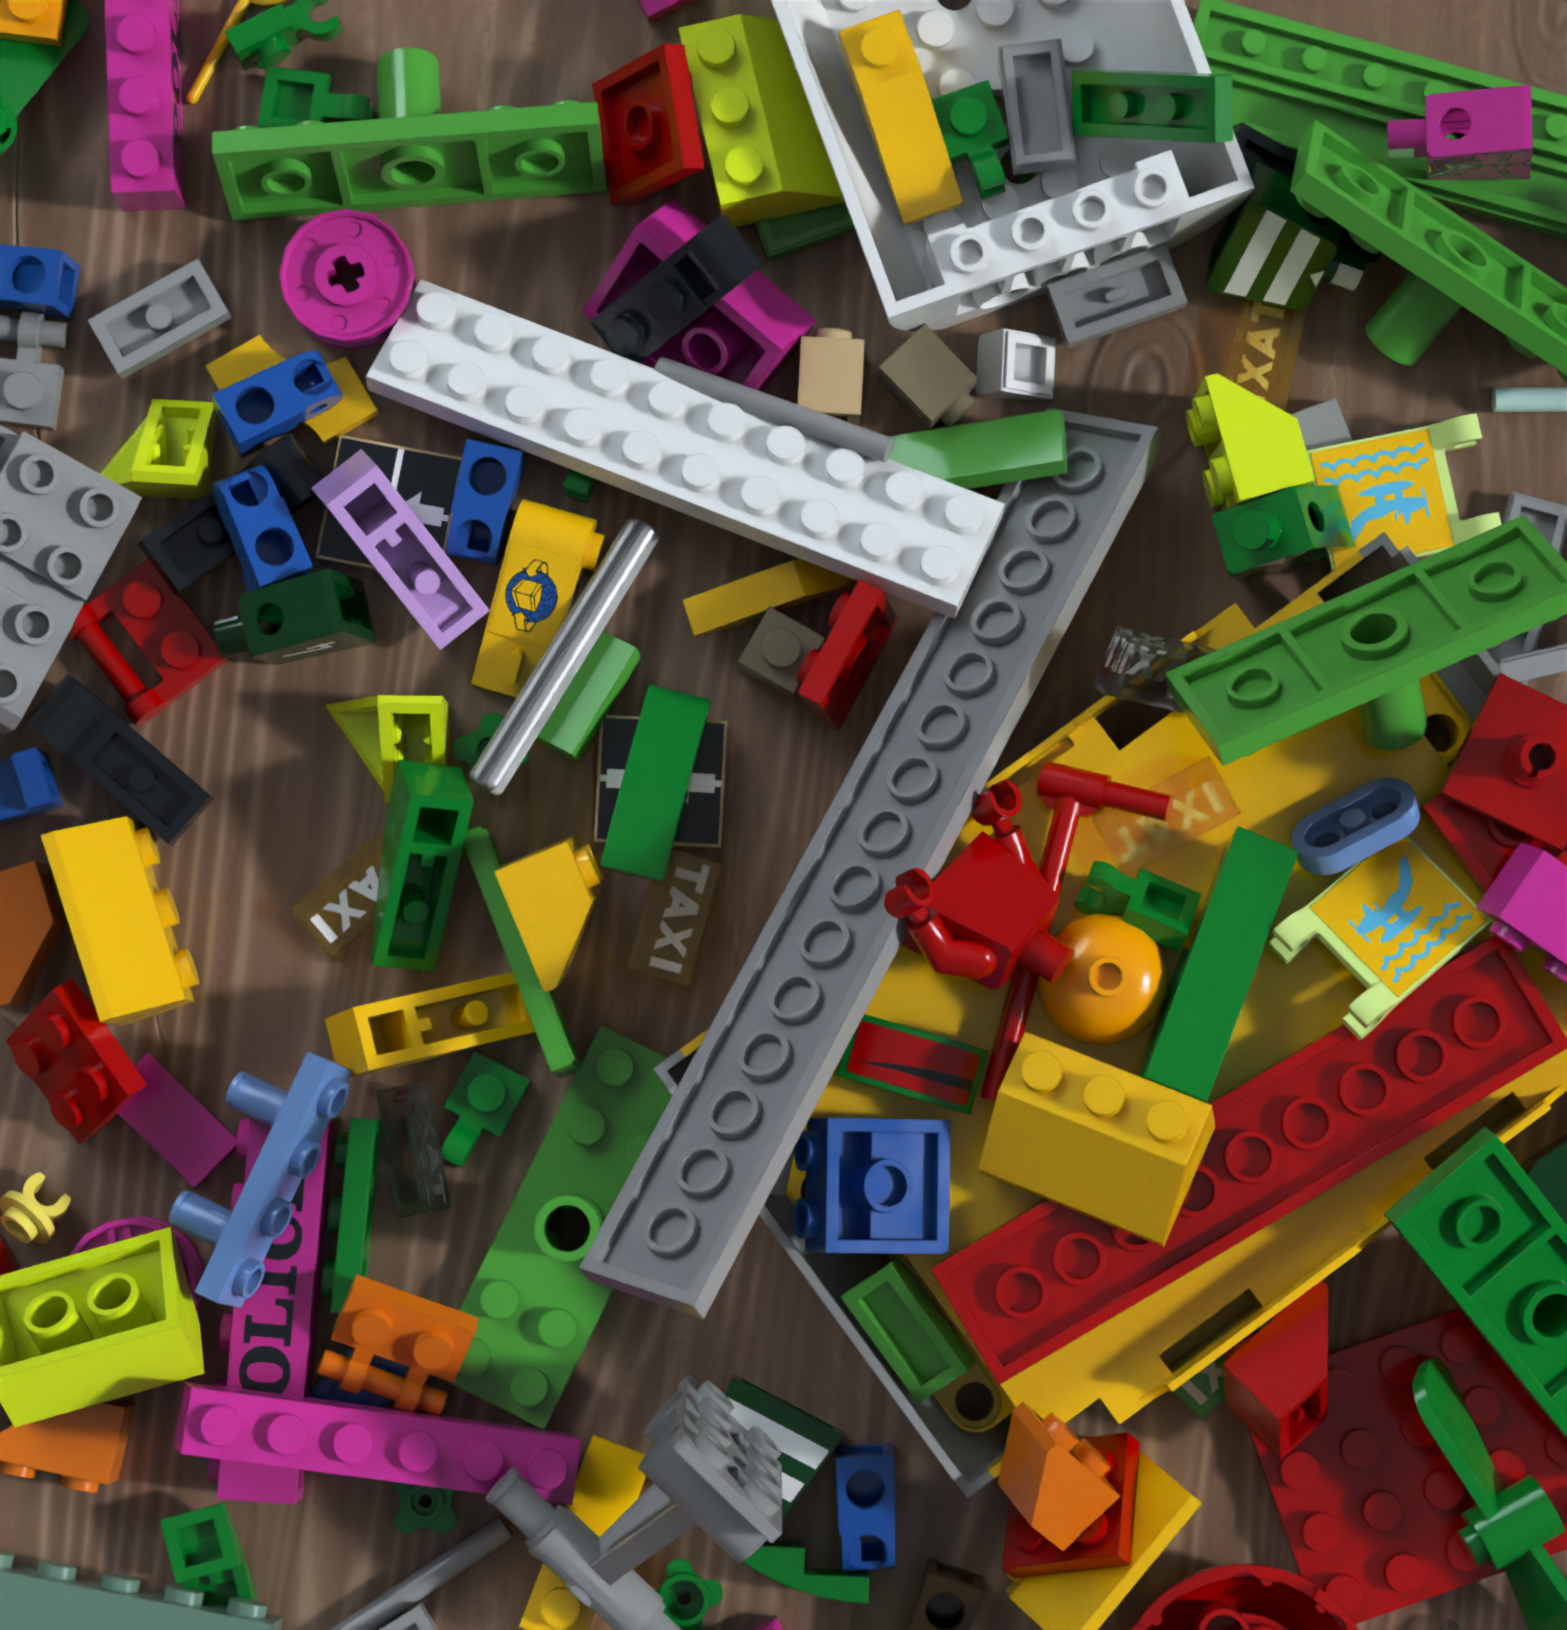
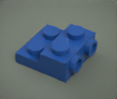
(874, 1186)

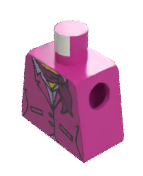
(1494, 130)

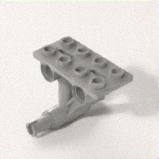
(701, 1474)

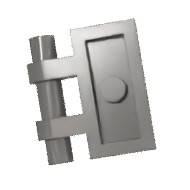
(30, 388)

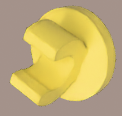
(26, 1217)

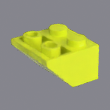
(1247, 443)

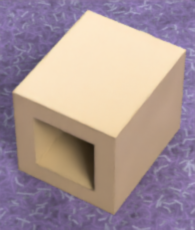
(832, 373)

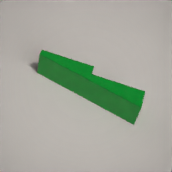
(1220, 963)

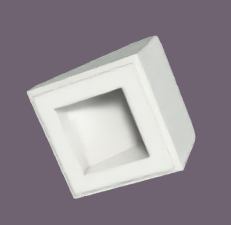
(1015, 365)

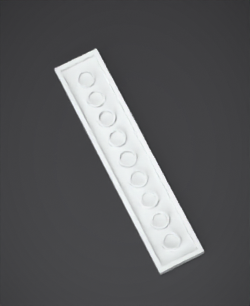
(685, 448)

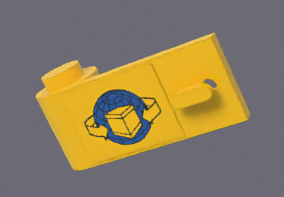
(534, 592)

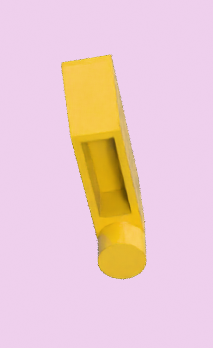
(752, 595)

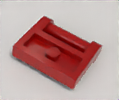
(161, 628)

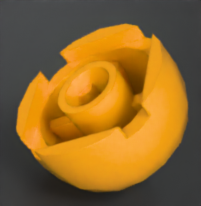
(1110, 983)

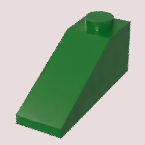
(419, 863)

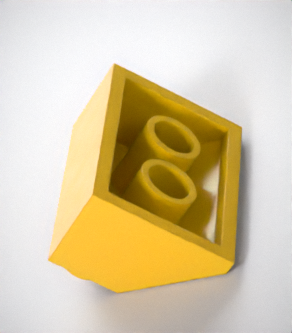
(121, 919)
(1095, 1138)
(1089, 1597)

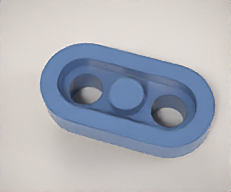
(1355, 826)

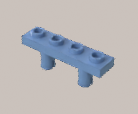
(265, 1202)

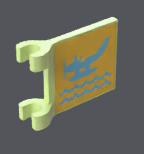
(1402, 487)
(1388, 924)

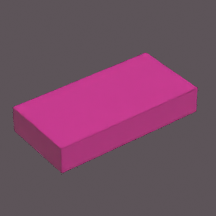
(178, 1124)

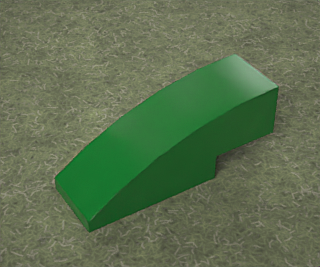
(655, 784)

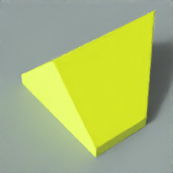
(168, 452)
(394, 730)

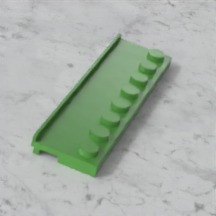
(1304, 73)

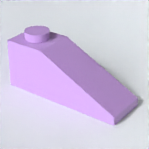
(400, 548)

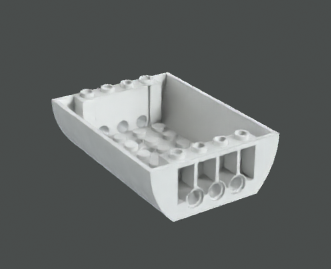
(1038, 232)

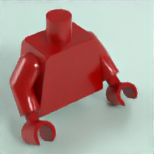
(986, 907)

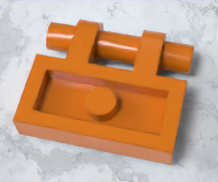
(405, 1331)

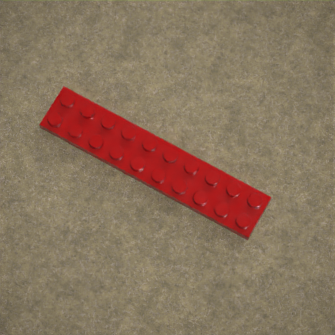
(1271, 1151)

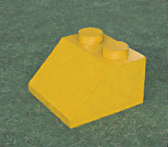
(551, 903)

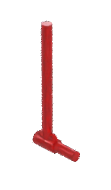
(1070, 794)

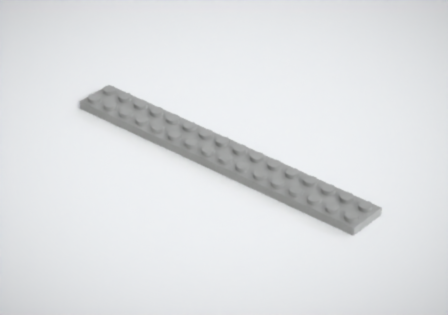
(830, 933)

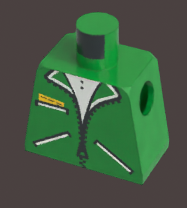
(1278, 532)

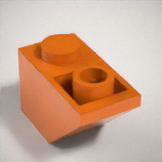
(28, 928)
(78, 1445)
(1051, 1479)

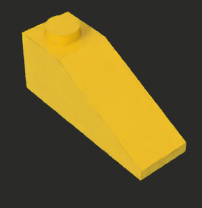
(900, 116)
(428, 1024)
(602, 1493)

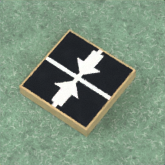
(420, 477)
(704, 806)

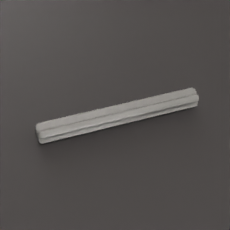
(564, 656)

